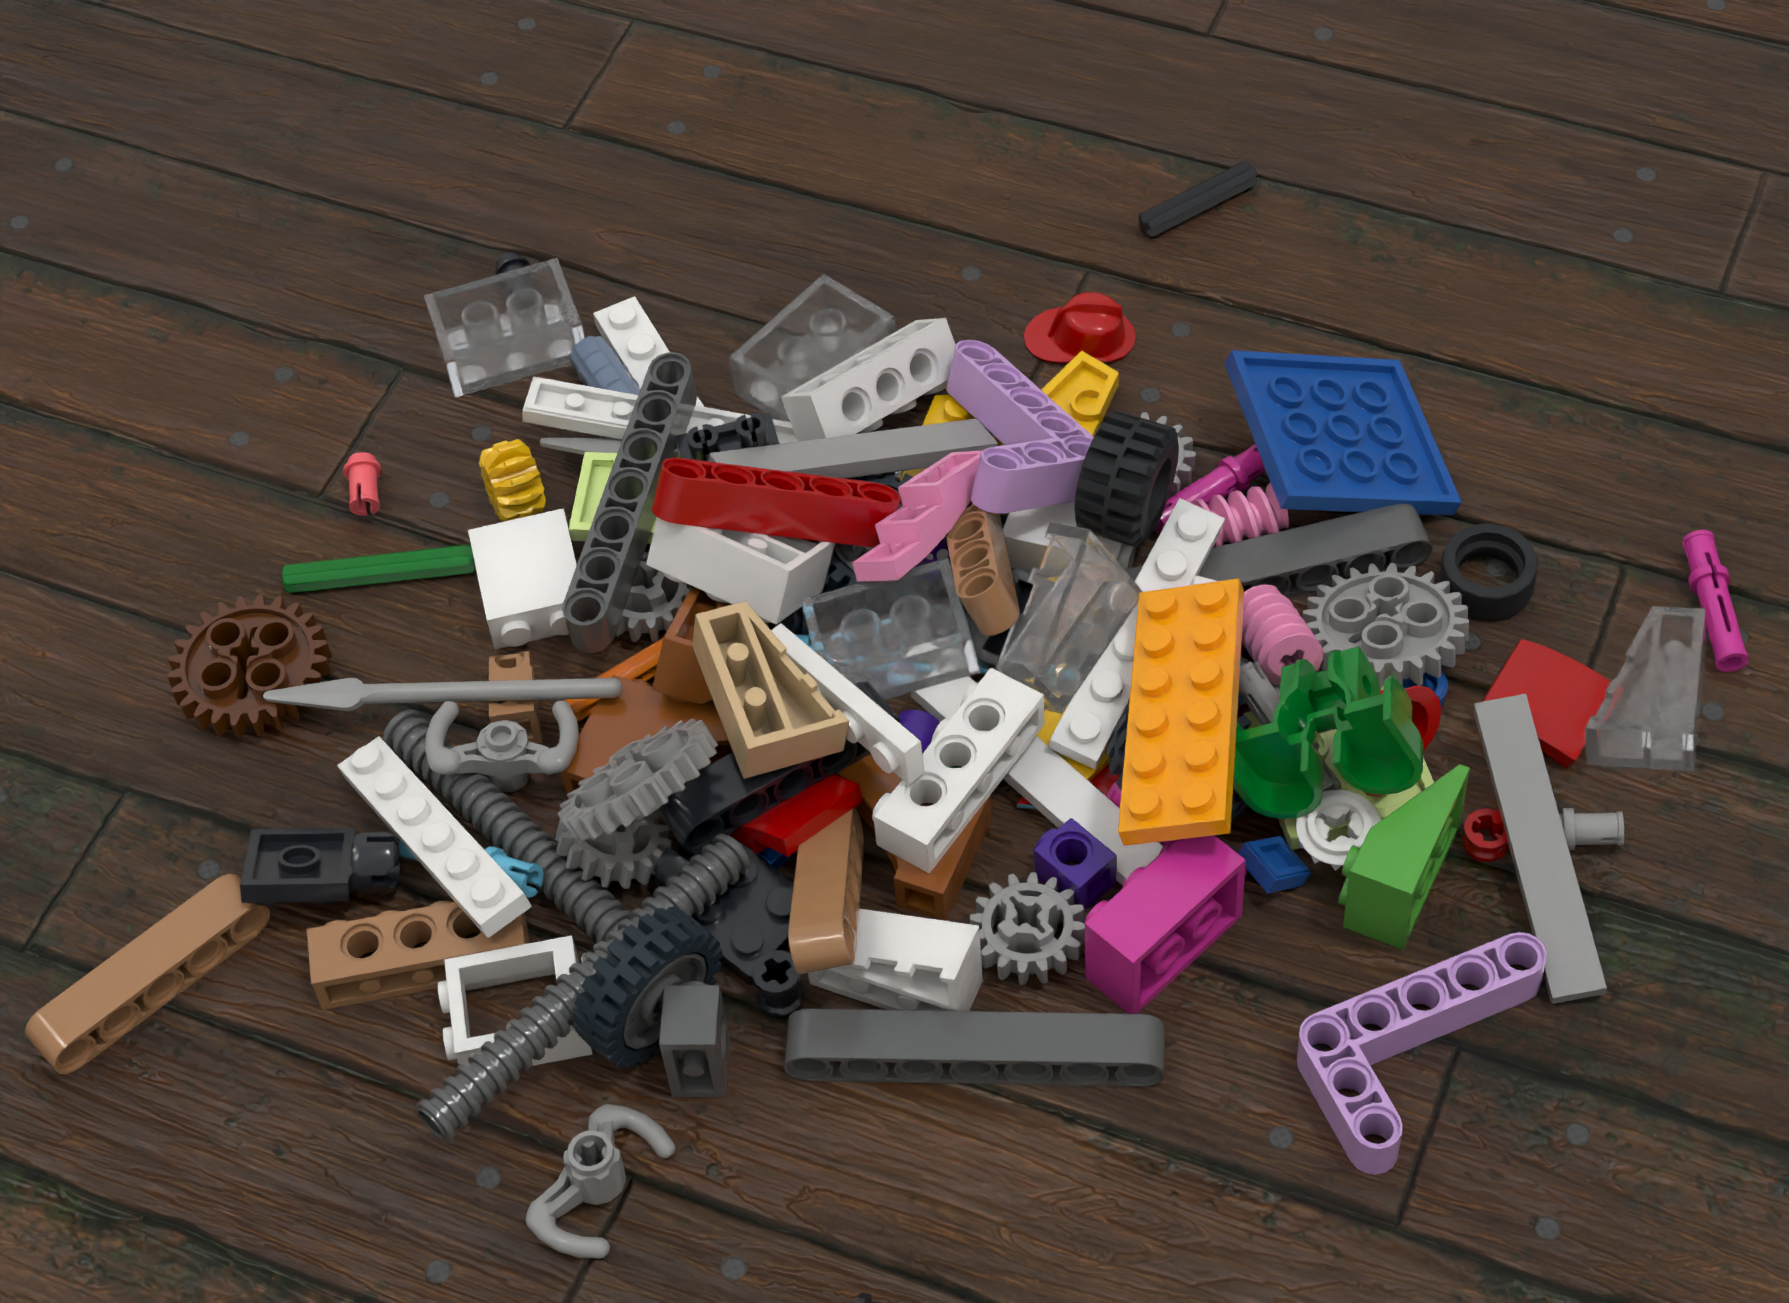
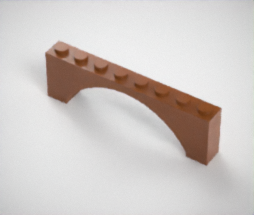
(646, 711)

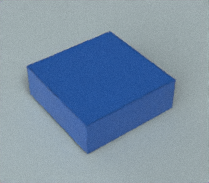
(1274, 864)

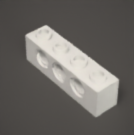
(873, 383)
(927, 832)

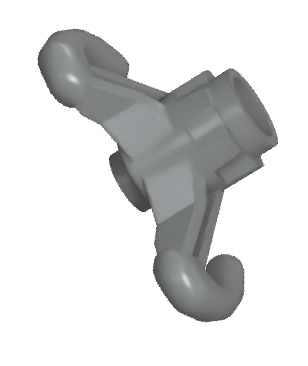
(501, 749)
(592, 1176)

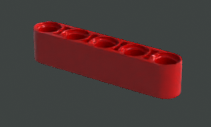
(772, 502)

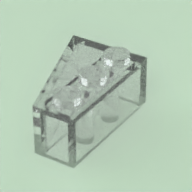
(1070, 616)
(1656, 698)

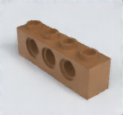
(395, 966)

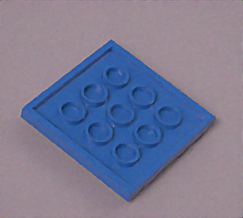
(1340, 433)

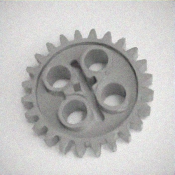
(1395, 620)
(638, 779)

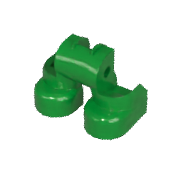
(1372, 748)

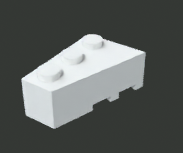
(742, 566)
(909, 964)

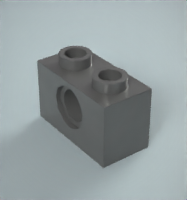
(695, 1040)

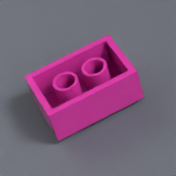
(1163, 919)

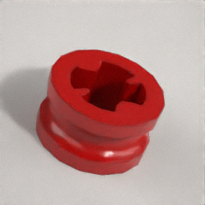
(1473, 841)

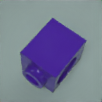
(1074, 843)

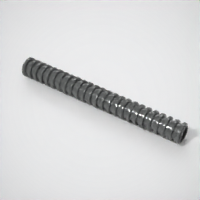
(509, 830)
(553, 1013)

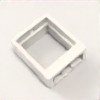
(497, 968)

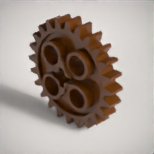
(213, 664)

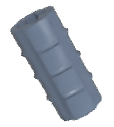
(600, 366)

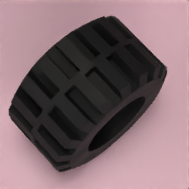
(1126, 478)

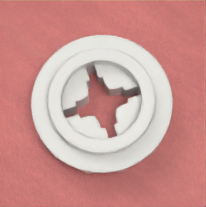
(1336, 809)

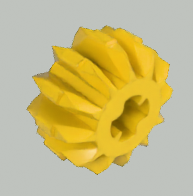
(512, 480)

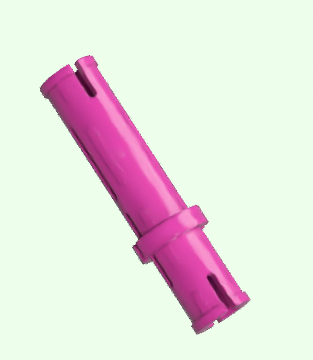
(1230, 475)
(1710, 583)

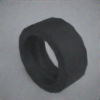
(1494, 542)

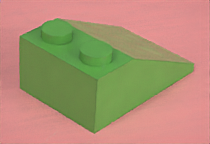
(1401, 861)

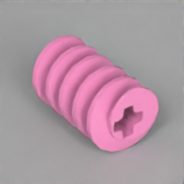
(1248, 515)
(1276, 632)

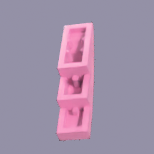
(928, 512)

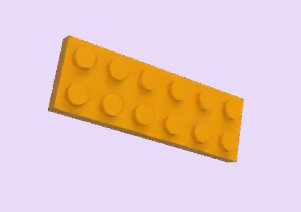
(1182, 714)

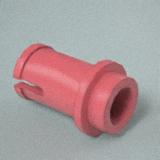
(362, 474)

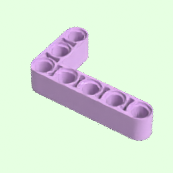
(1040, 440)
(1402, 1030)

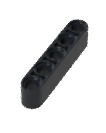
(725, 801)

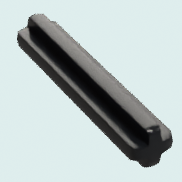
(1197, 199)

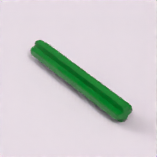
(378, 568)

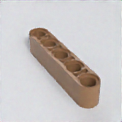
(983, 570)
(827, 896)
(145, 975)

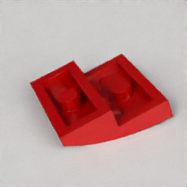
(1559, 695)
(800, 816)

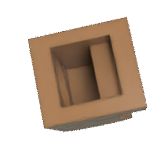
(524, 712)

